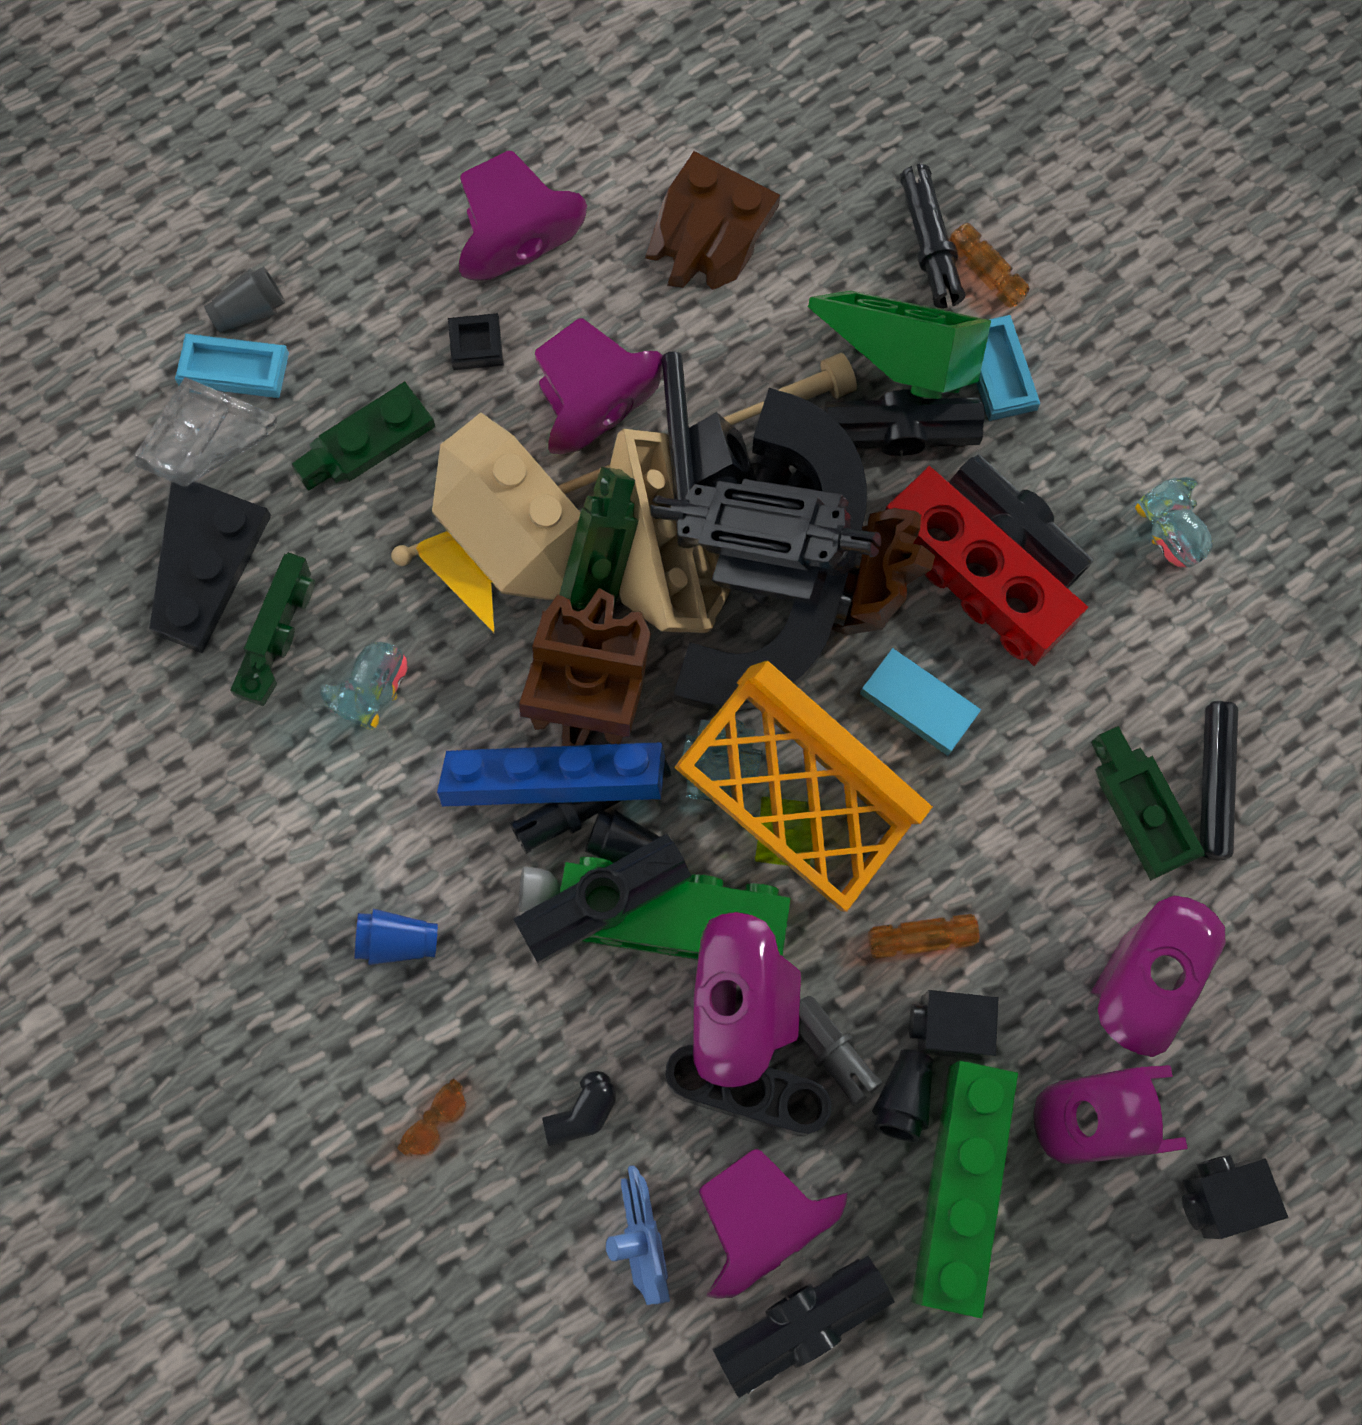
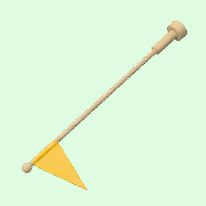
(473, 586)

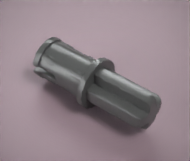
(834, 1051)

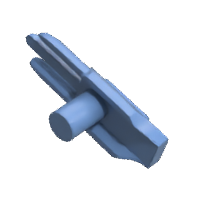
(641, 1241)

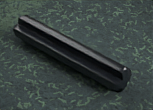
(1219, 780)

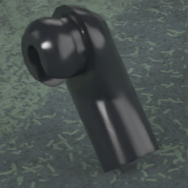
(588, 1112)

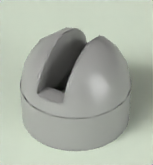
(536, 887)

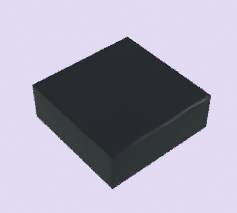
(475, 341)

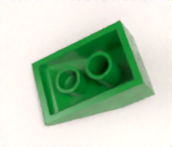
(909, 341)

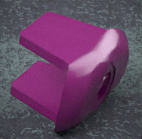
(513, 217)
(592, 384)
(1130, 1002)
(738, 1046)
(1126, 1114)
(761, 1220)

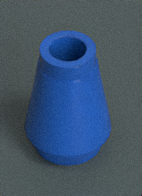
(393, 938)

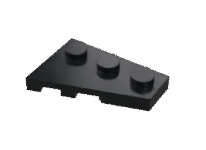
(202, 560)

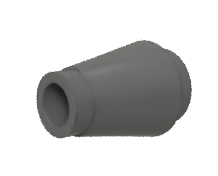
(245, 300)

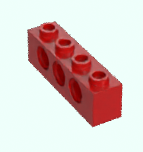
(1011, 570)

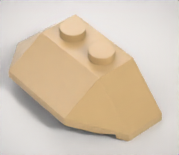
(504, 510)
(661, 578)

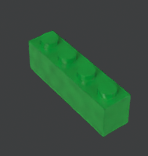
(678, 918)
(965, 1189)

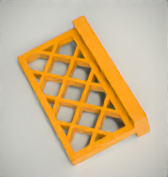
(836, 751)

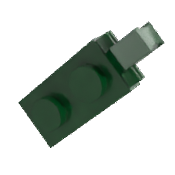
(365, 438)
(601, 540)
(271, 630)
(1144, 805)

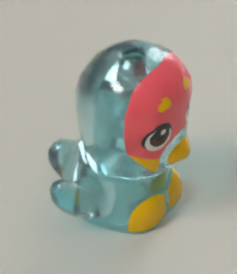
(1176, 527)
(372, 683)

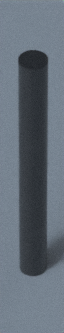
(678, 429)

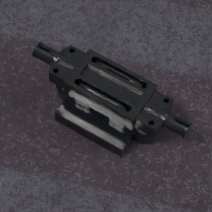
(770, 536)

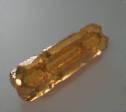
(989, 265)
(923, 936)

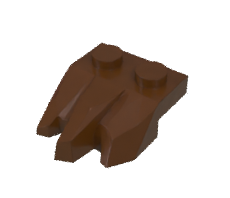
(710, 222)
(884, 578)
(587, 666)

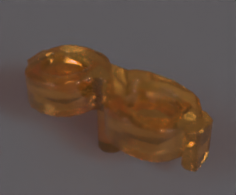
(446, 1107)

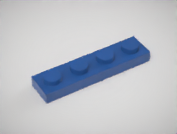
(552, 774)

